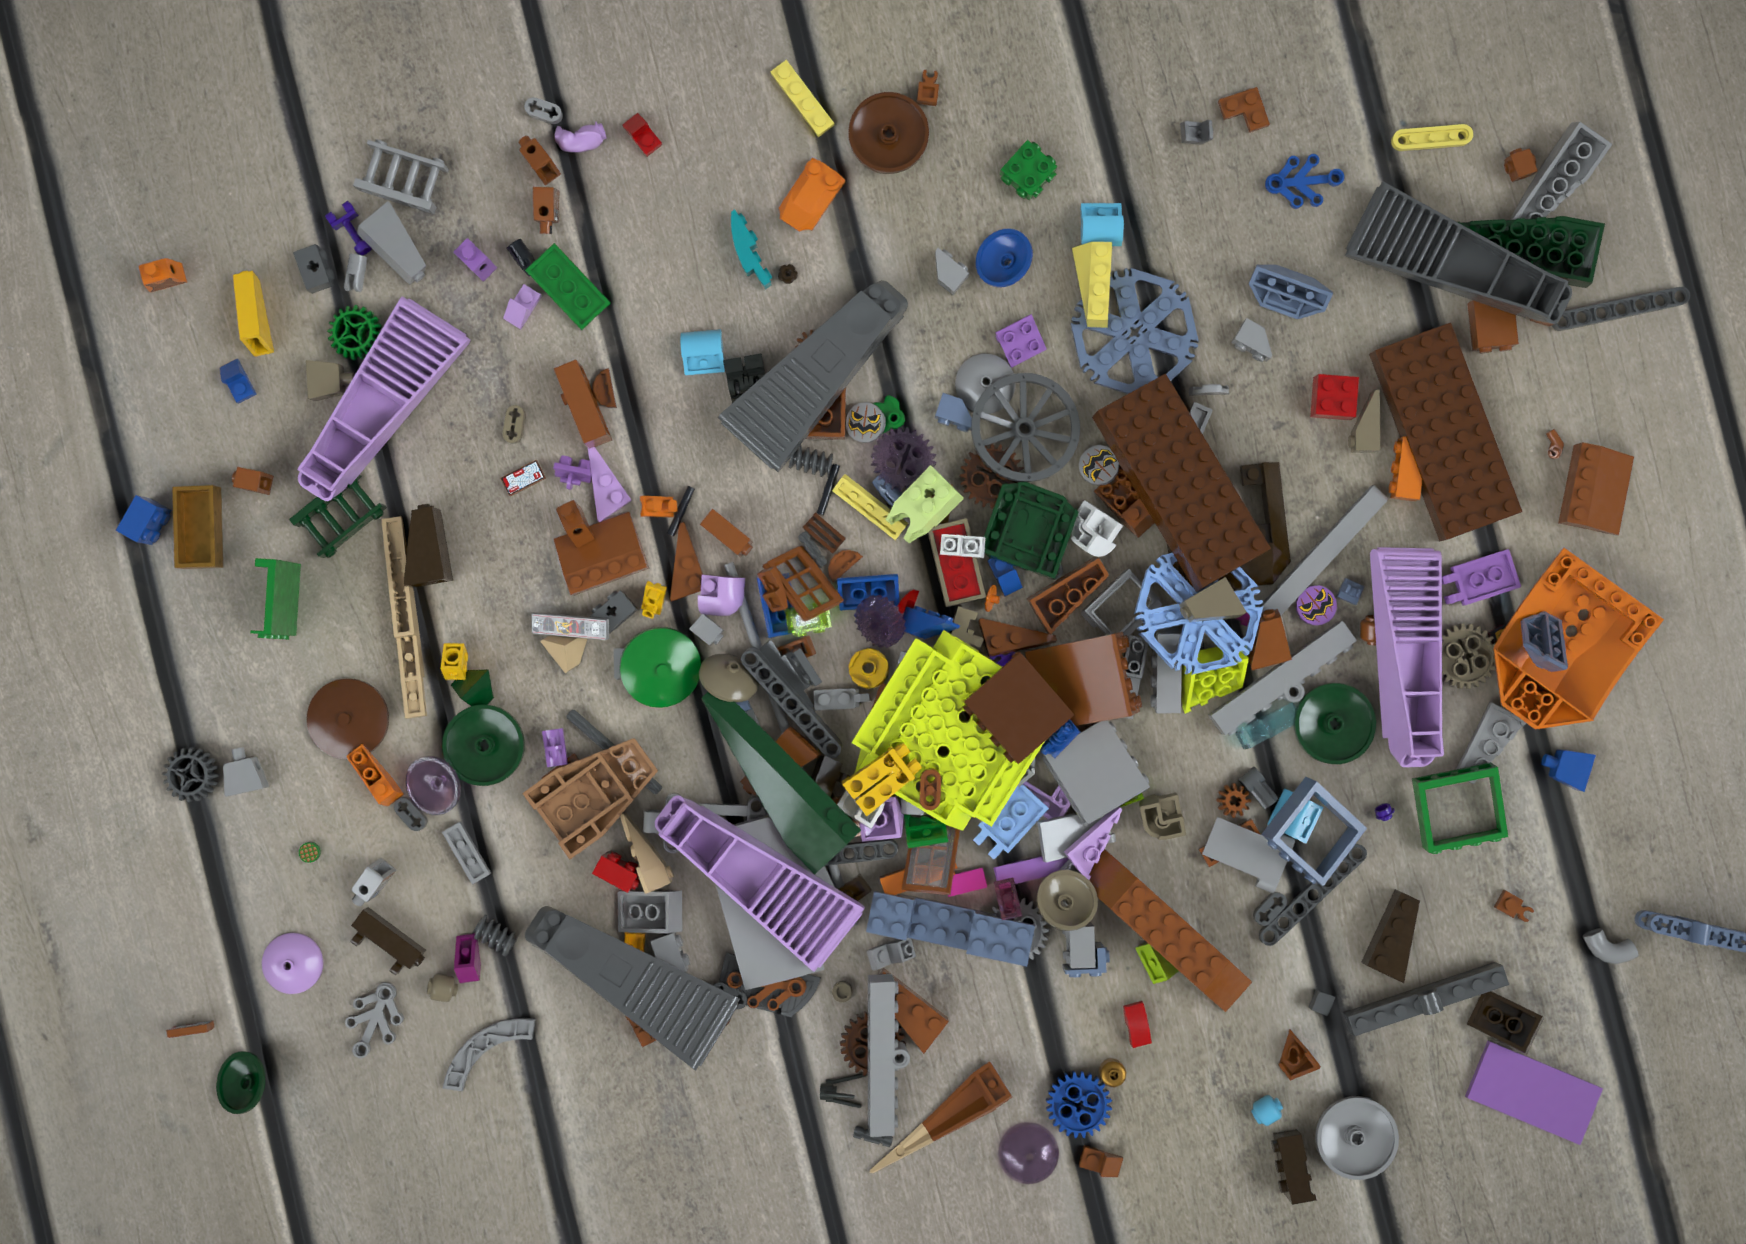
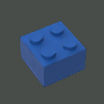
(144, 520)

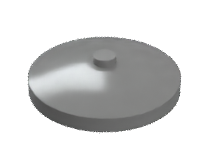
(1357, 1137)

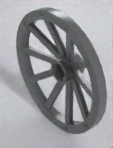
(980, 444)

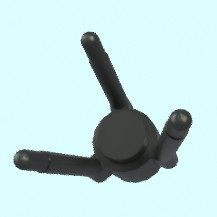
(829, 1092)

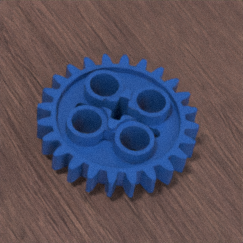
(1086, 1087)

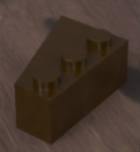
(1292, 1166)

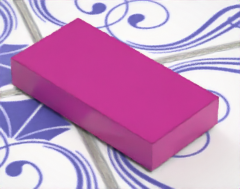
(968, 881)

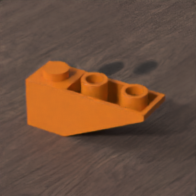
(1406, 475)
(374, 776)

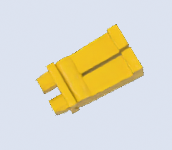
(896, 775)

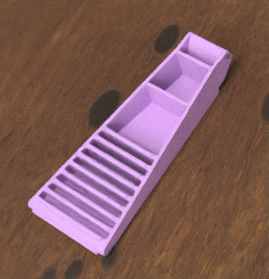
(387, 387)
(1409, 650)
(774, 890)

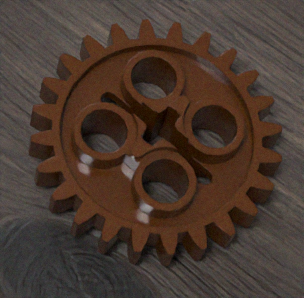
(982, 492)
(860, 1061)

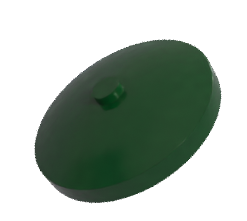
(1334, 723)
(483, 745)

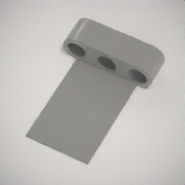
(1247, 852)

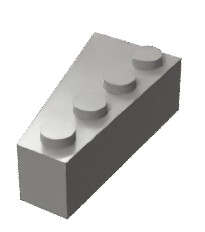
(1166, 681)

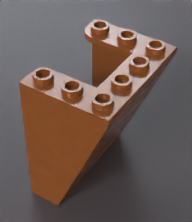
(1089, 677)

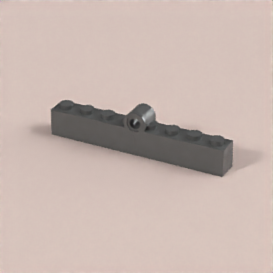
(1425, 999)

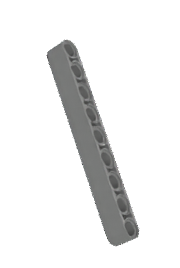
(1325, 550)

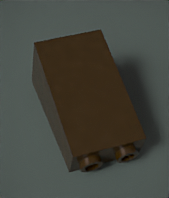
(427, 549)

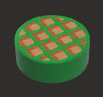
(309, 852)

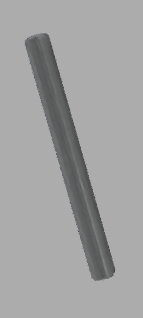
(602, 741)

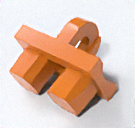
(658, 506)

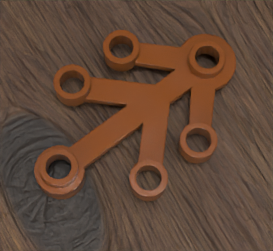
(786, 985)

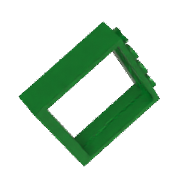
(1451, 777)

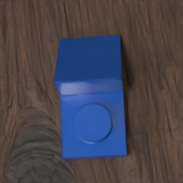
(237, 381)
(1005, 575)

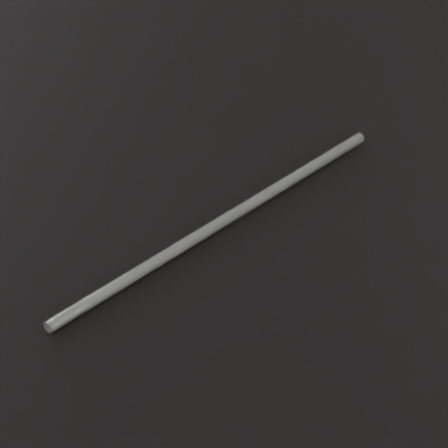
(779, 712)

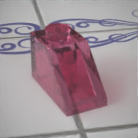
(1007, 898)

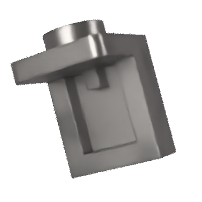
(1196, 132)

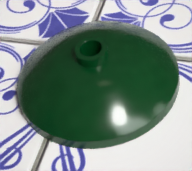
(240, 1082)

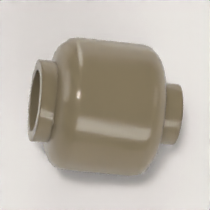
(442, 988)

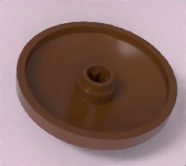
(888, 132)
(346, 716)

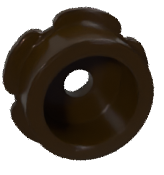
(782, 274)

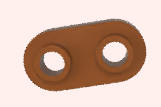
(930, 788)

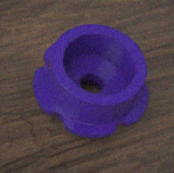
(1384, 812)

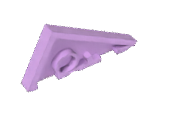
(608, 491)
(1089, 846)

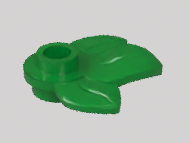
(889, 409)

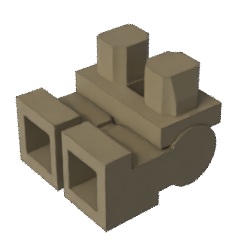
(962, 617)

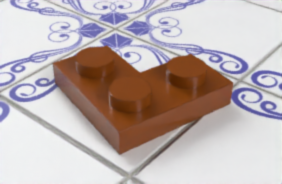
(1248, 104)

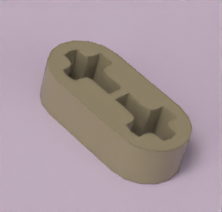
(519, 424)

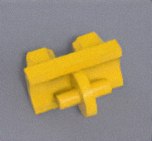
(653, 599)

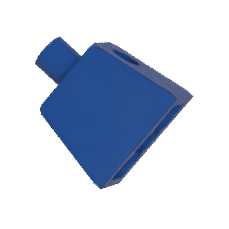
(1570, 768)

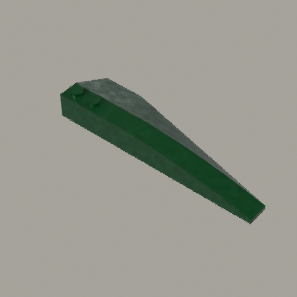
(1557, 244)
(796, 804)

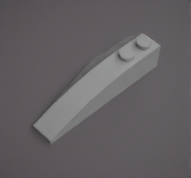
(1563, 171)

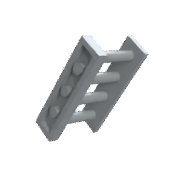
(386, 191)

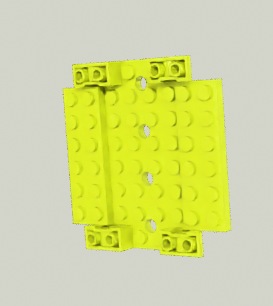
(923, 712)

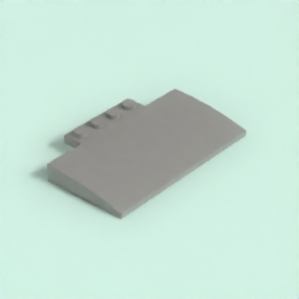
(758, 953)

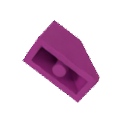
(467, 959)

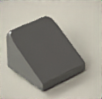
(1321, 1002)

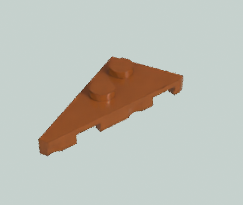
(687, 570)
(1006, 638)

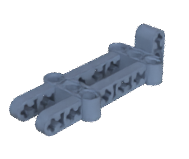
(1692, 930)

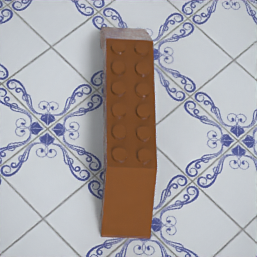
(1167, 932)

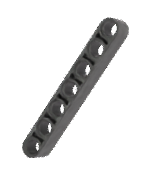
(794, 712)

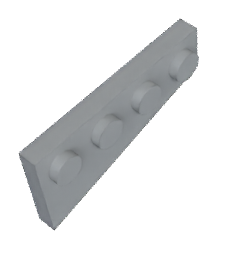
(1491, 736)

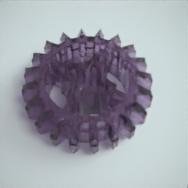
(880, 621)

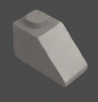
(707, 630)

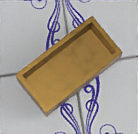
(197, 527)

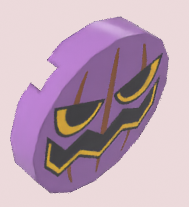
(1316, 605)

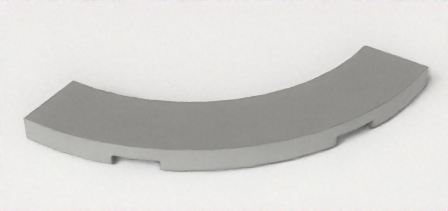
(480, 1043)

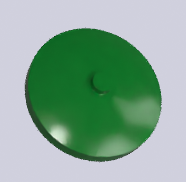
(660, 667)

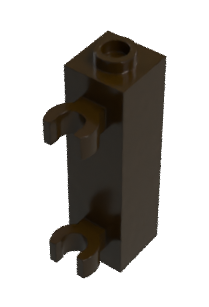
(827, 773)
(388, 938)

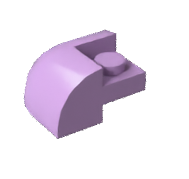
(720, 595)

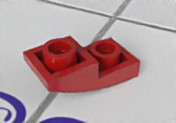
(1137, 1024)

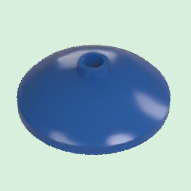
(998, 251)

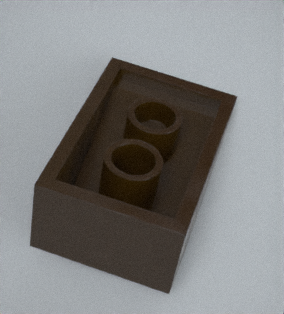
(1505, 1021)

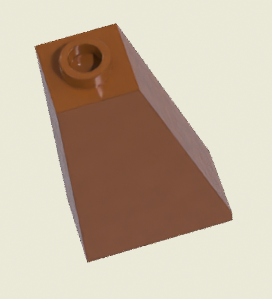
(796, 747)

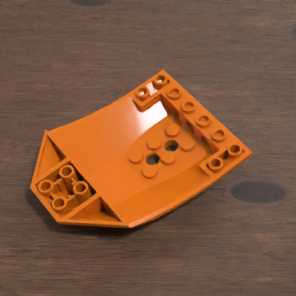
(1595, 654)

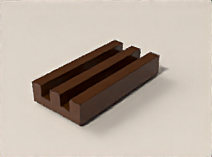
(827, 525)

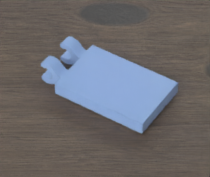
(1013, 822)

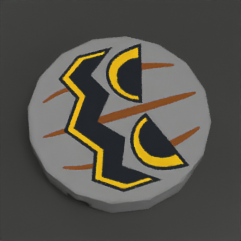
(865, 422)
(1098, 465)

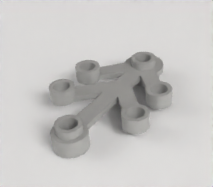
(376, 1017)

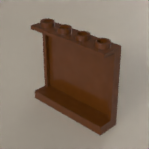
(1017, 708)

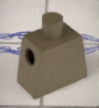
(326, 380)

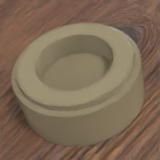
(842, 991)

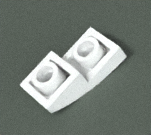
(962, 546)

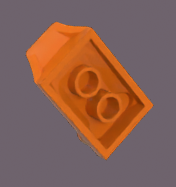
(810, 195)

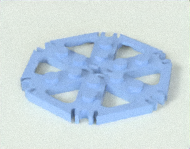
(1193, 632)

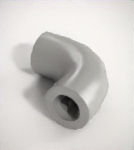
(1607, 951)

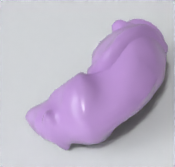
(583, 140)

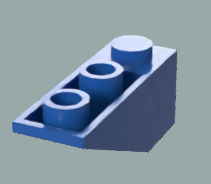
(926, 624)

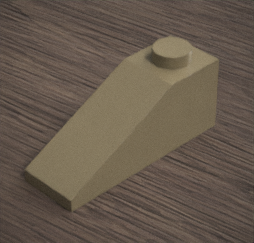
(1366, 431)

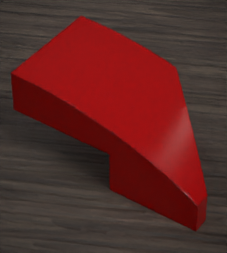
(908, 600)

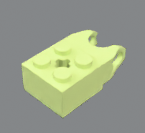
(921, 508)

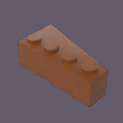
(1067, 593)
(918, 1016)

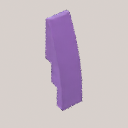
(1028, 869)

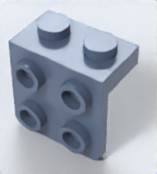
(1101, 958)

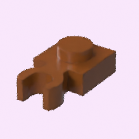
(928, 90)
(1511, 905)

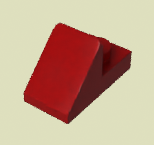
(642, 134)

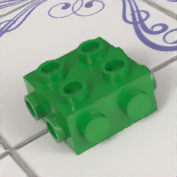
(1029, 170)

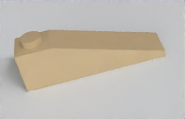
(652, 867)

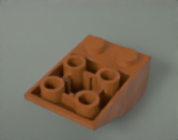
(1125, 503)

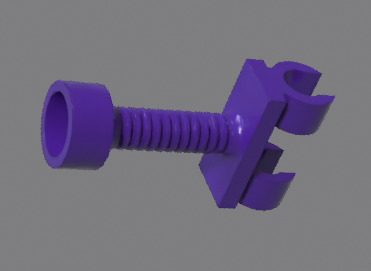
(361, 247)

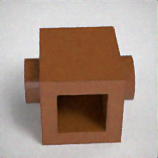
(1520, 164)

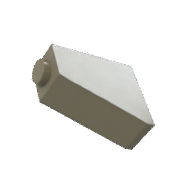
(1213, 603)

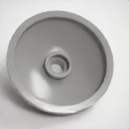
(970, 385)

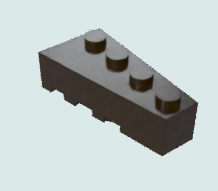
(1393, 937)

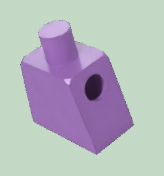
(475, 259)

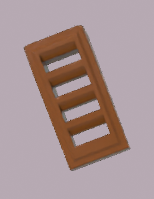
(807, 642)

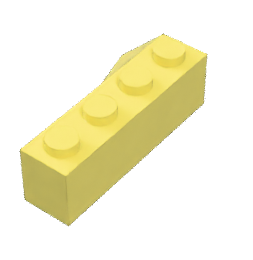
(1094, 276)

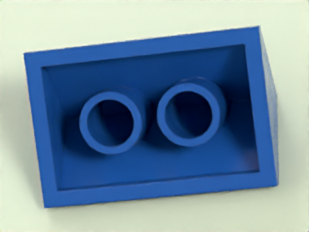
(856, 589)
(775, 621)

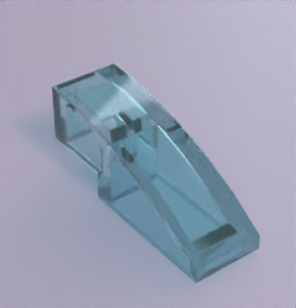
(1266, 726)

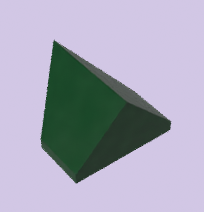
(475, 688)

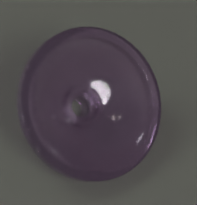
(427, 791)
(1023, 1140)

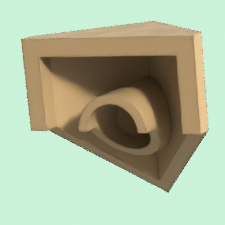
(565, 650)

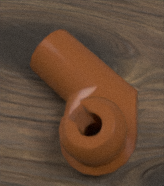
(1556, 445)

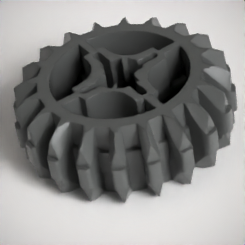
(183, 789)

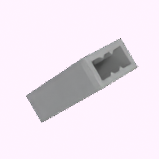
(392, 243)

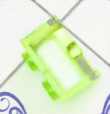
(800, 628)

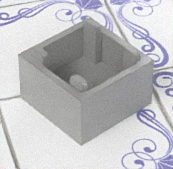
(1080, 947)

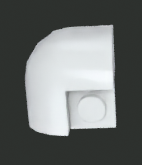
(1095, 530)

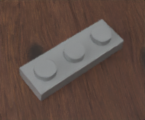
(466, 852)

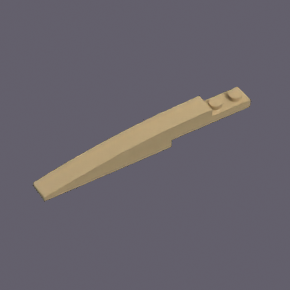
(404, 619)

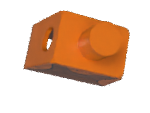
(158, 274)

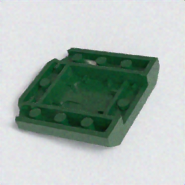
(1029, 528)

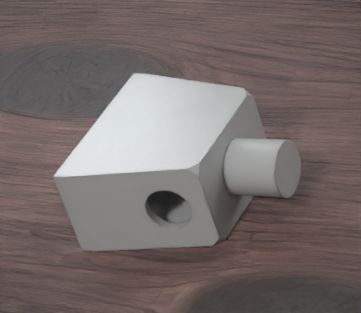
(243, 774)

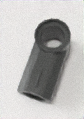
(1255, 783)

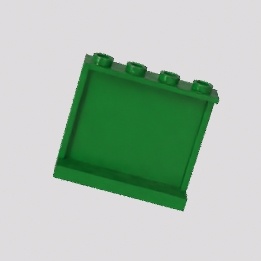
(281, 598)

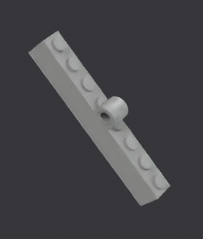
(1281, 678)
(882, 1055)

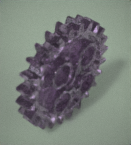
(886, 452)

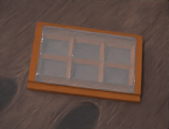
(805, 583)
(932, 866)

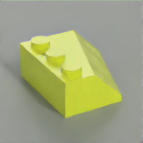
(1203, 686)

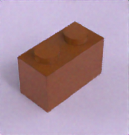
(252, 480)

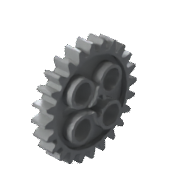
(1029, 912)

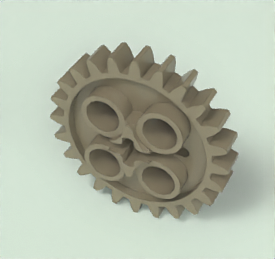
(1482, 649)

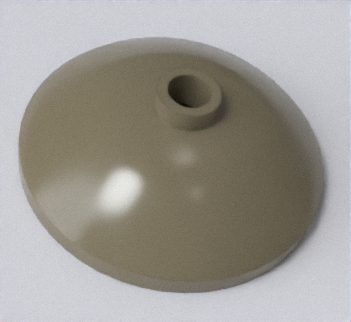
(727, 678)
(1075, 891)

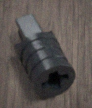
(521, 254)

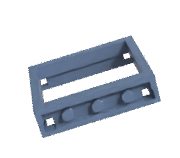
(1289, 812)

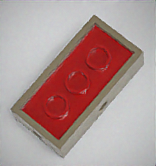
(957, 575)

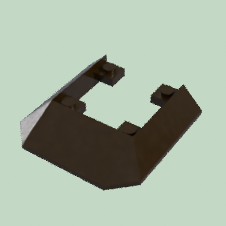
(1271, 564)

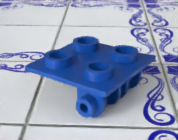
(1060, 739)

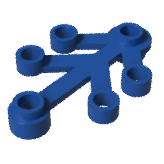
(1301, 181)

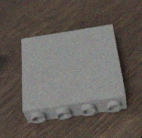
(1097, 772)

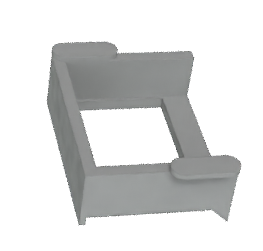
(1093, 619)

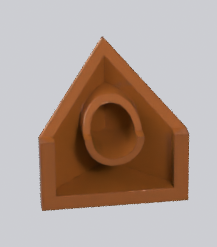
(1296, 1058)

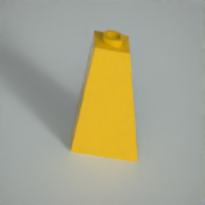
(252, 314)

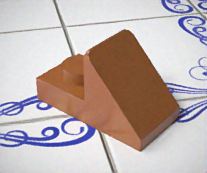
(1100, 1161)

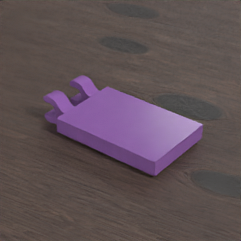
(1482, 578)

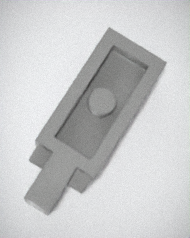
(839, 699)

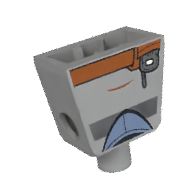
(372, 881)

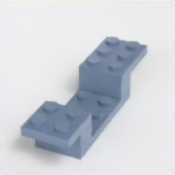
(951, 926)

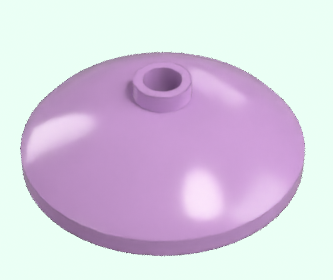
(304, 958)

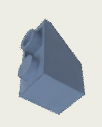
(953, 411)

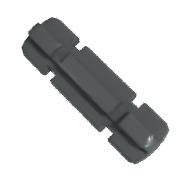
(812, 549)
(859, 1133)

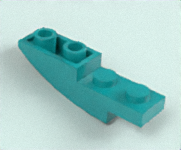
(744, 244)

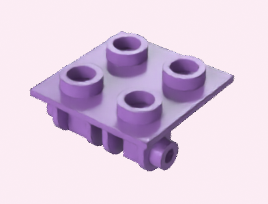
(1020, 340)

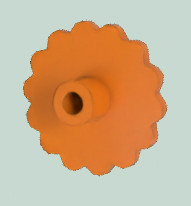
(991, 598)

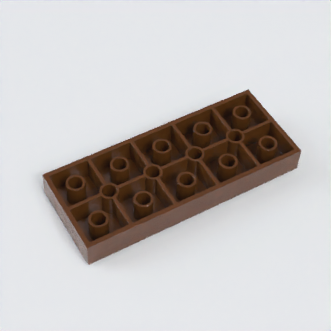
(1446, 430)
(1180, 482)

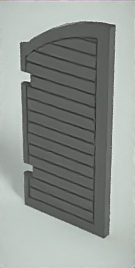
(789, 1006)

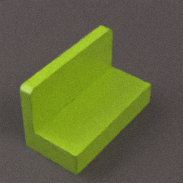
(1155, 964)

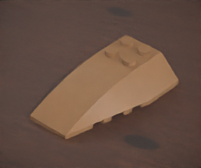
(591, 794)

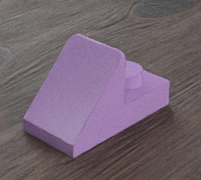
(522, 306)

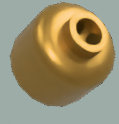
(1112, 1079)

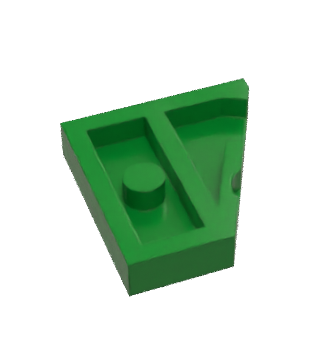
(924, 831)

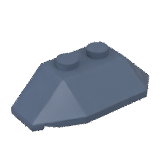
(1289, 291)
(1545, 641)

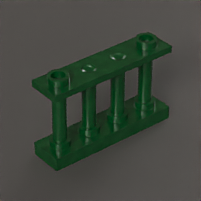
(319, 506)

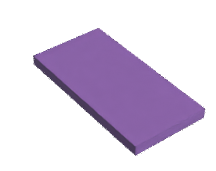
(1534, 1092)

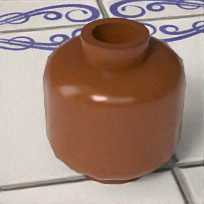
(1367, 630)

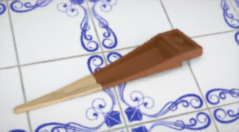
(970, 1101)

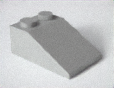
(650, 912)

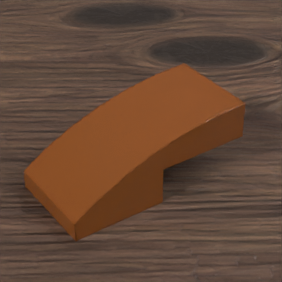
(775, 595)

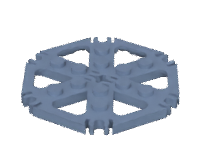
(1152, 339)

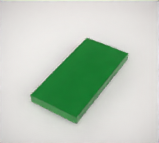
(568, 286)

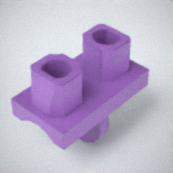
(571, 474)
(555, 747)

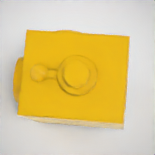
(454, 661)

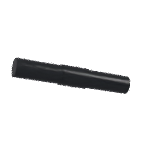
(828, 489)
(680, 511)

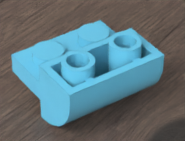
(1102, 223)
(702, 352)
(1304, 822)

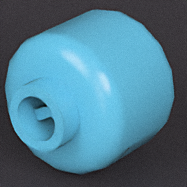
(1267, 1110)

